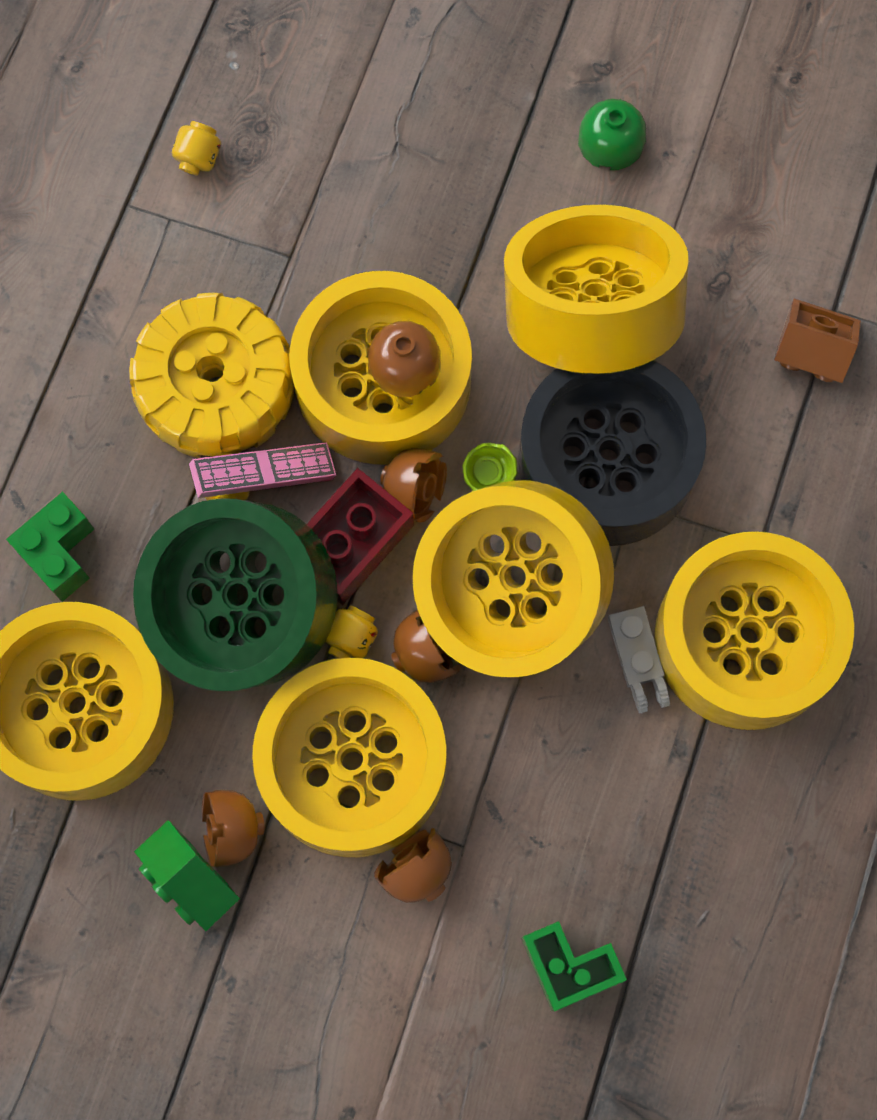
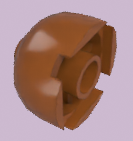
(404, 358)
(415, 479)
(419, 653)
(230, 827)
(417, 869)

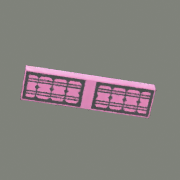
(262, 469)

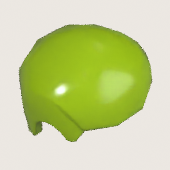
(489, 465)

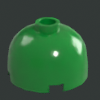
(612, 134)

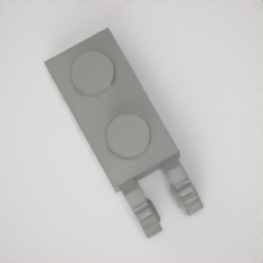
(638, 655)

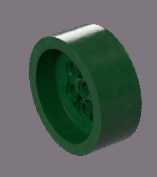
(185, 629)

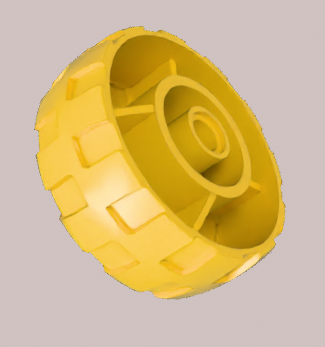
(204, 341)

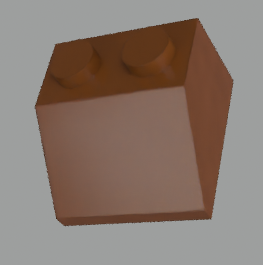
(818, 341)

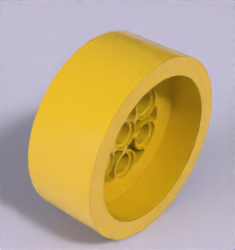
(596, 288)
(343, 324)
(805, 601)
(464, 613)
(70, 639)
(323, 701)

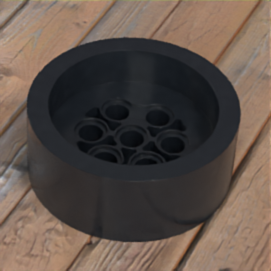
(668, 431)

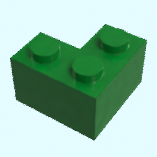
(46, 544)
(185, 876)
(564, 976)

